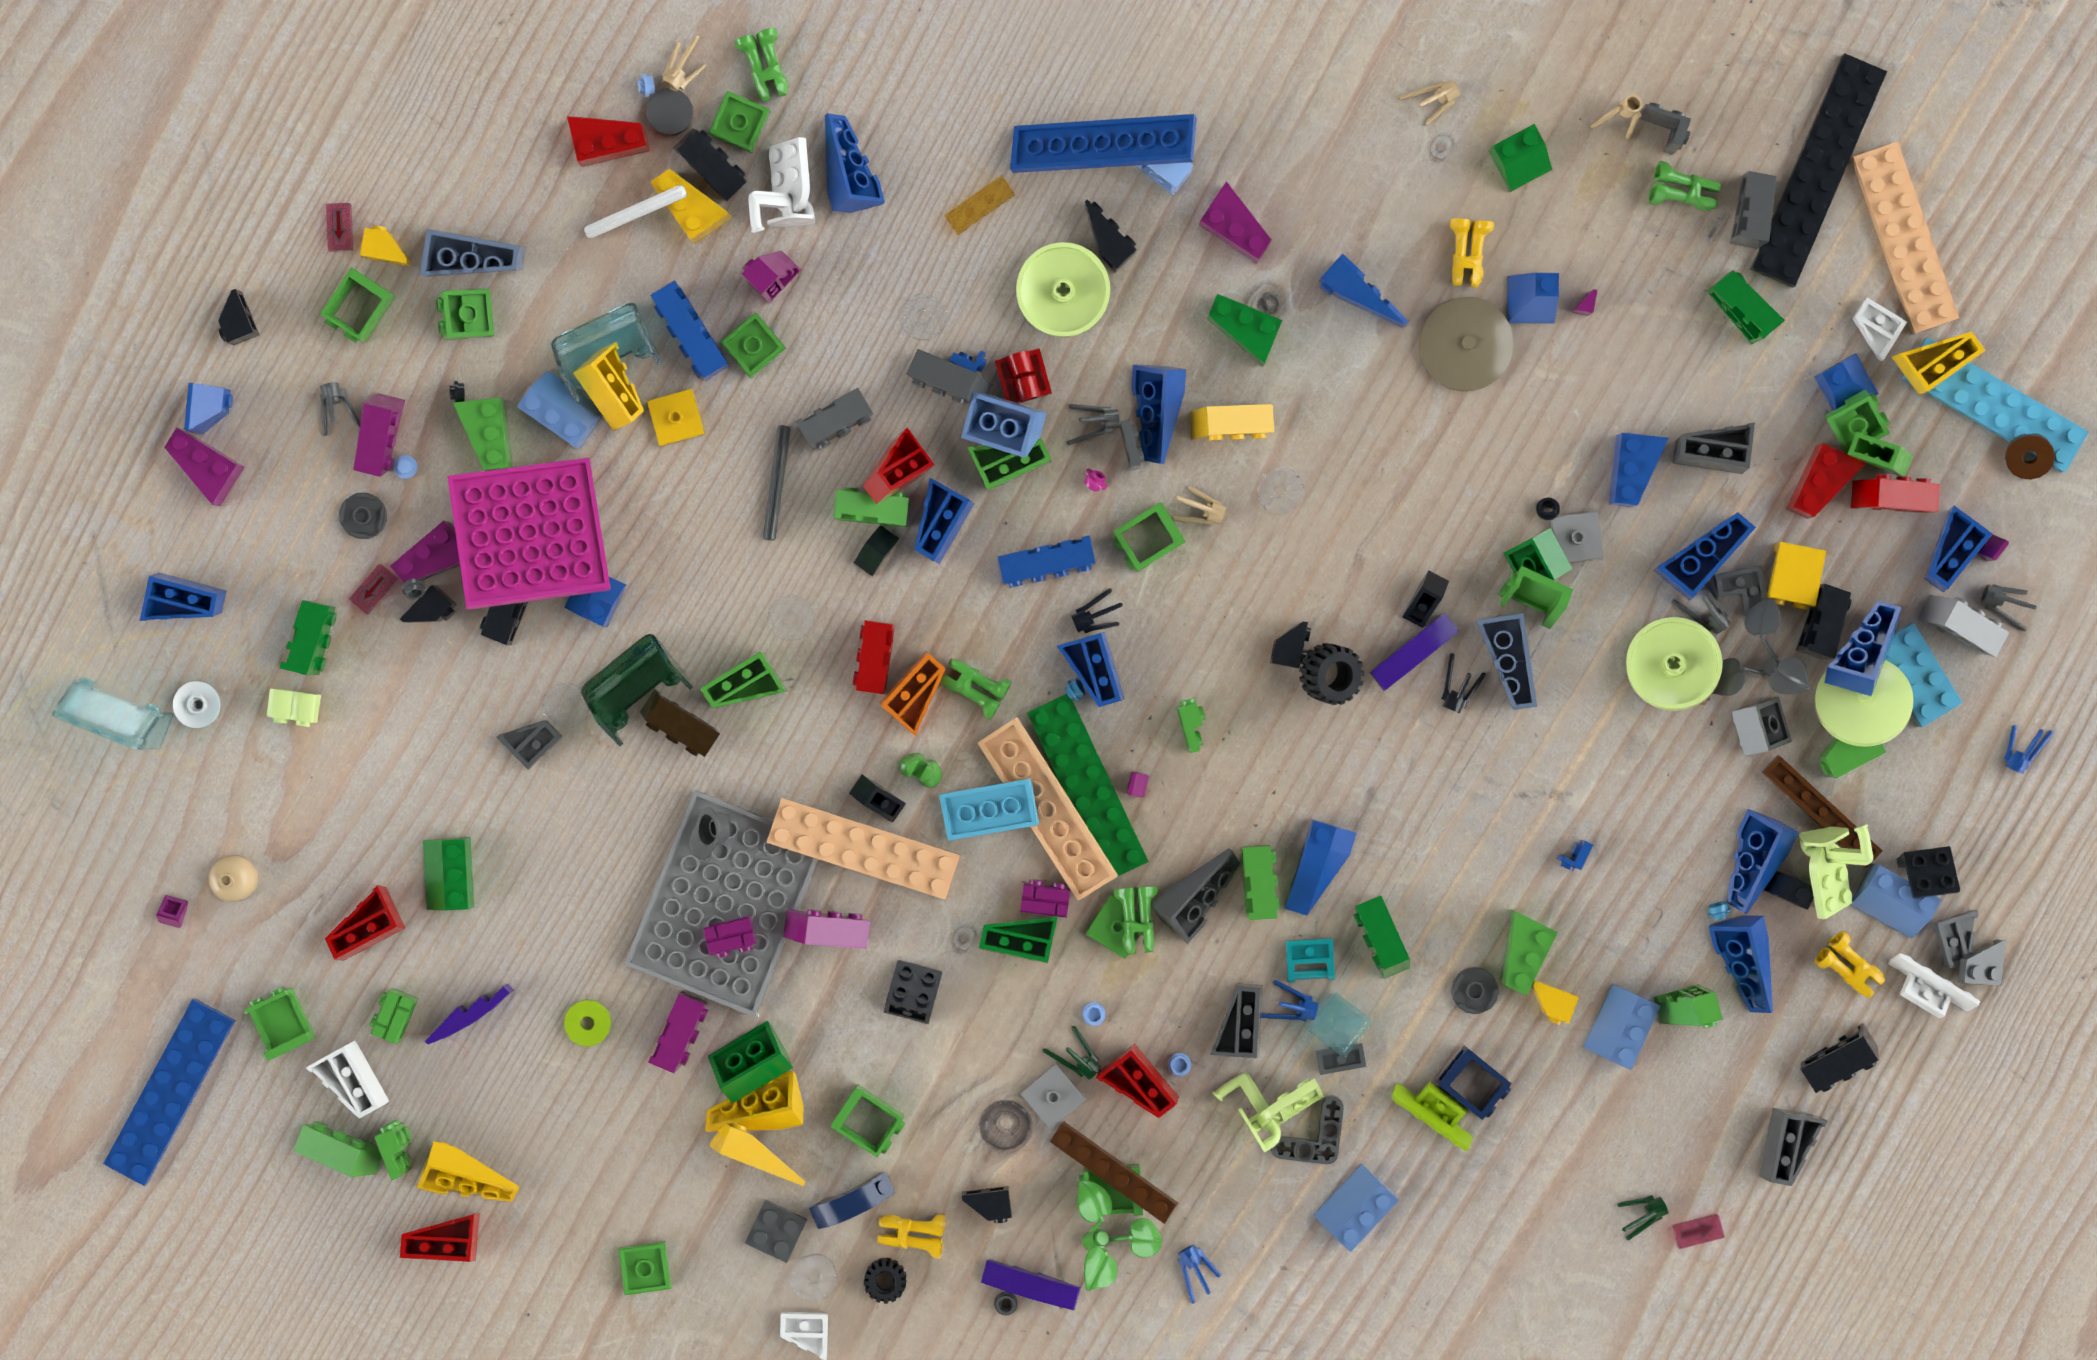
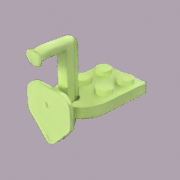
(1829, 868)
(1271, 1116)

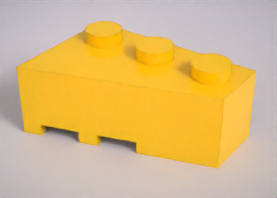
(696, 211)
(1935, 362)
(609, 388)
(1232, 422)

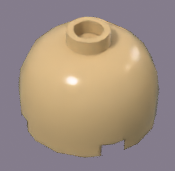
(233, 878)

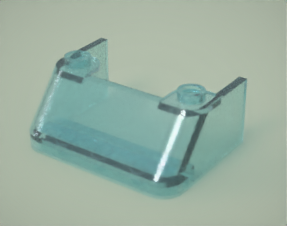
(580, 343)
(112, 717)

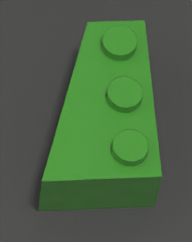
(1259, 882)
(1690, 1007)

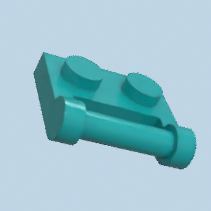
(1306, 952)

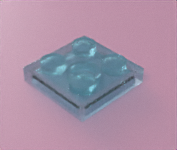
(1340, 1025)

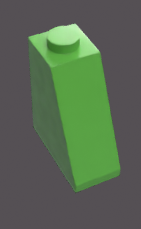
(1881, 454)
(1842, 757)

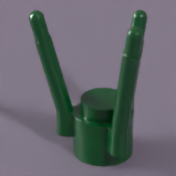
(1087, 1065)
(1654, 1211)

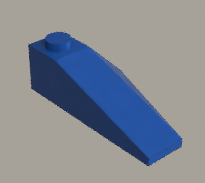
(848, 177)
(1348, 284)
(1159, 400)
(1760, 852)
(1320, 860)
(1746, 952)

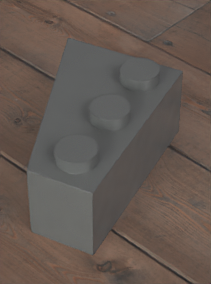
(1242, 1024)
(1787, 1145)

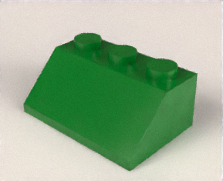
(448, 874)
(749, 1062)

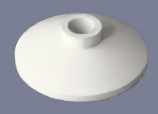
(185, 704)

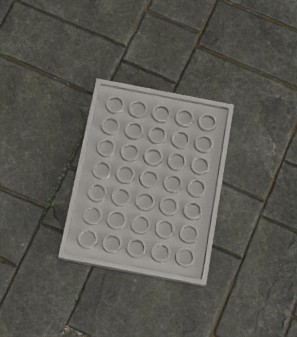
(735, 882)

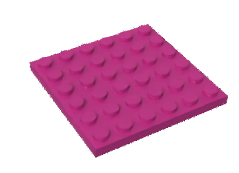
(528, 533)

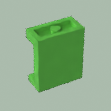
(1538, 593)
(280, 1022)
(1120, 1203)

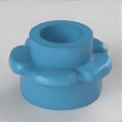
(1075, 689)
(1718, 910)

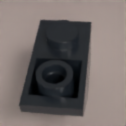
(1289, 647)

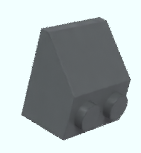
(1761, 726)

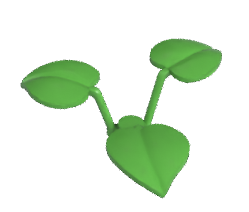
(1099, 1268)

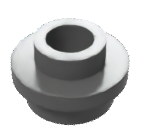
(413, 588)
(1002, 1309)

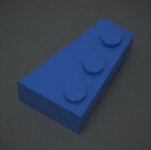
(1633, 466)
(941, 520)
(1955, 548)
(179, 598)
(1095, 667)

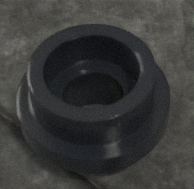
(457, 392)
(1548, 502)

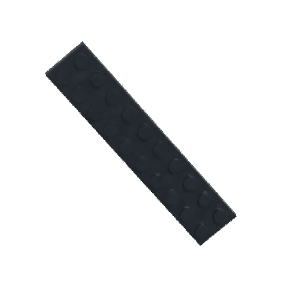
(1819, 169)

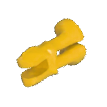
(1474, 262)
(1861, 968)
(903, 1226)

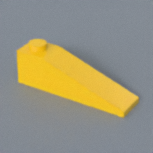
(770, 1107)
(742, 1146)
(455, 1171)

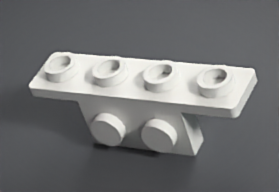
(1929, 989)

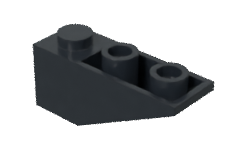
(1111, 244)

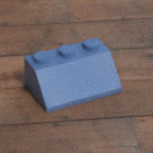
(555, 408)
(1003, 424)
(1891, 902)
(1621, 1026)
(1356, 1207)

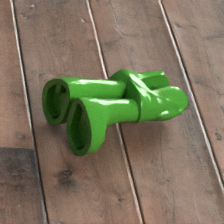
(749, 46)
(1661, 192)
(964, 683)
(926, 771)
(1132, 927)

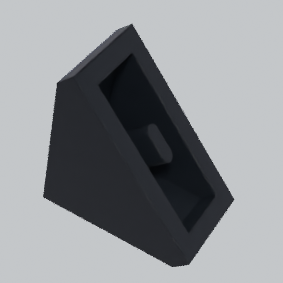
(876, 550)

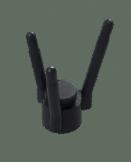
(1084, 620)
(1457, 700)

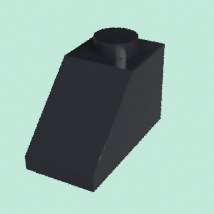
(236, 320)
(1426, 599)
(431, 607)
(877, 798)
(1790, 890)
(990, 1203)

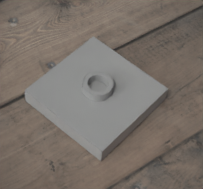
(1579, 536)
(1053, 1096)

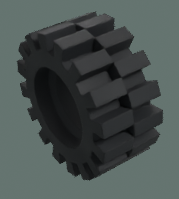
(878, 1293)

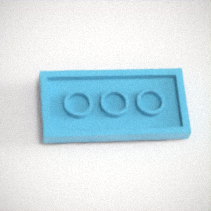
(1930, 686)
(989, 809)

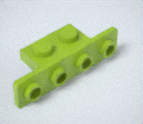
(1436, 1110)

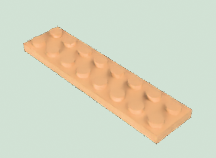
(1905, 238)
(1060, 825)
(863, 848)

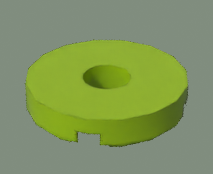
(574, 1026)

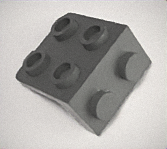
(1672, 120)

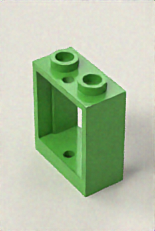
(340, 295)
(1169, 526)
(884, 1144)

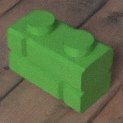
(393, 1015)

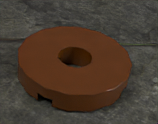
(2036, 467)

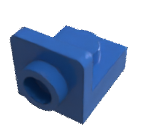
(964, 361)
(1580, 853)

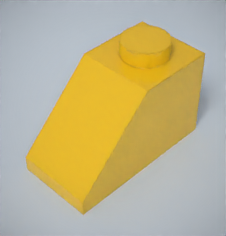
(382, 247)
(1555, 1002)

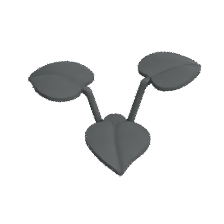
(1785, 676)

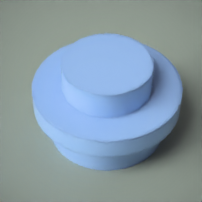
(646, 85)
(405, 466)
(1093, 1013)
(1179, 1064)

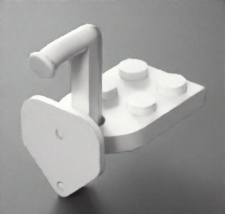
(789, 187)

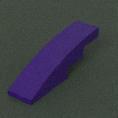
(1414, 652)
(462, 1017)
(1031, 1284)

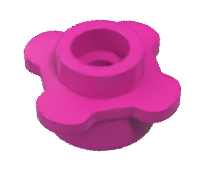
(1095, 480)

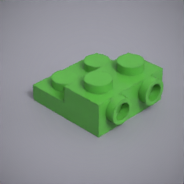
(465, 314)
(1858, 416)
(1190, 718)
(391, 1142)

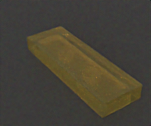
(979, 205)

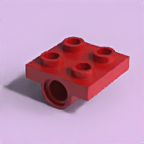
(1023, 376)

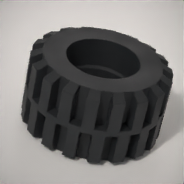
(1347, 677)

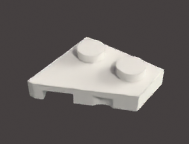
(1878, 327)
(807, 1330)

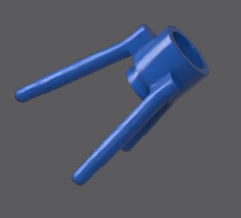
(2020, 761)
(1306, 1009)
(1191, 1258)

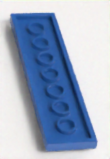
(1103, 143)
(169, 1092)

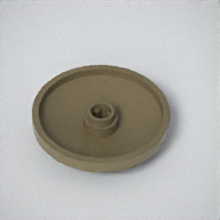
(1466, 344)

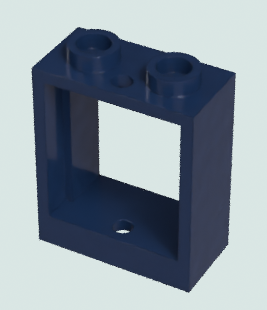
(1455, 1069)

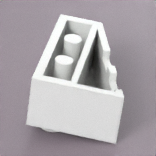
(351, 1079)

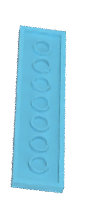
(2007, 411)

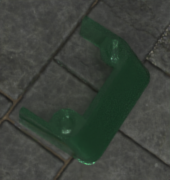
(628, 680)

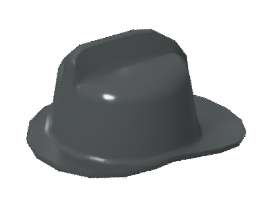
(708, 832)

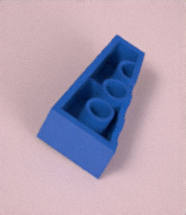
(689, 330)

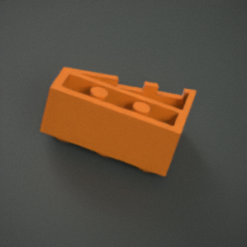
(913, 692)

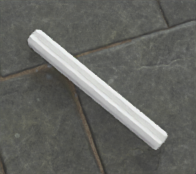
(635, 211)

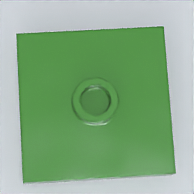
(739, 122)
(753, 345)
(1109, 926)
(644, 1268)

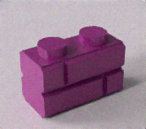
(1045, 899)
(730, 936)

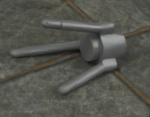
(331, 395)
(1107, 418)
(1994, 596)
(1716, 619)

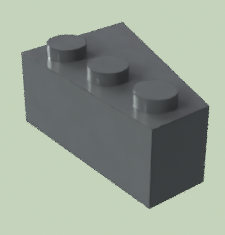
(1754, 210)
(946, 377)
(835, 419)
(1716, 449)

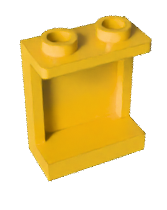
(1796, 575)

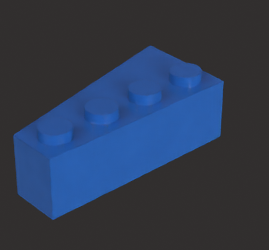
(1702, 559)
(1047, 561)
(1863, 656)

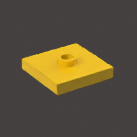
(676, 417)

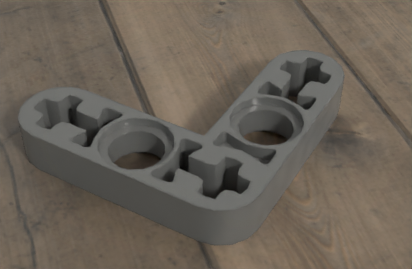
(1323, 1140)

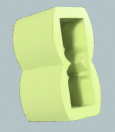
(293, 706)

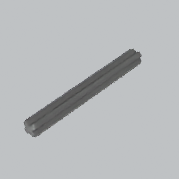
(776, 482)

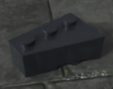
(710, 163)
(503, 622)
(1825, 623)
(1841, 1060)

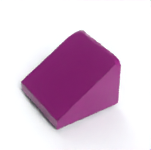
(1587, 305)
(1993, 548)
(1137, 784)
(172, 911)

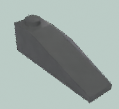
(1188, 901)

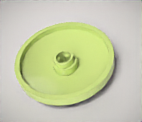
(1063, 289)
(1674, 663)
(1865, 718)

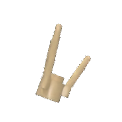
(674, 77)
(1444, 92)
(1627, 108)
(1213, 511)

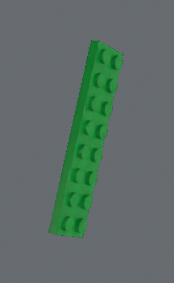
(1087, 782)

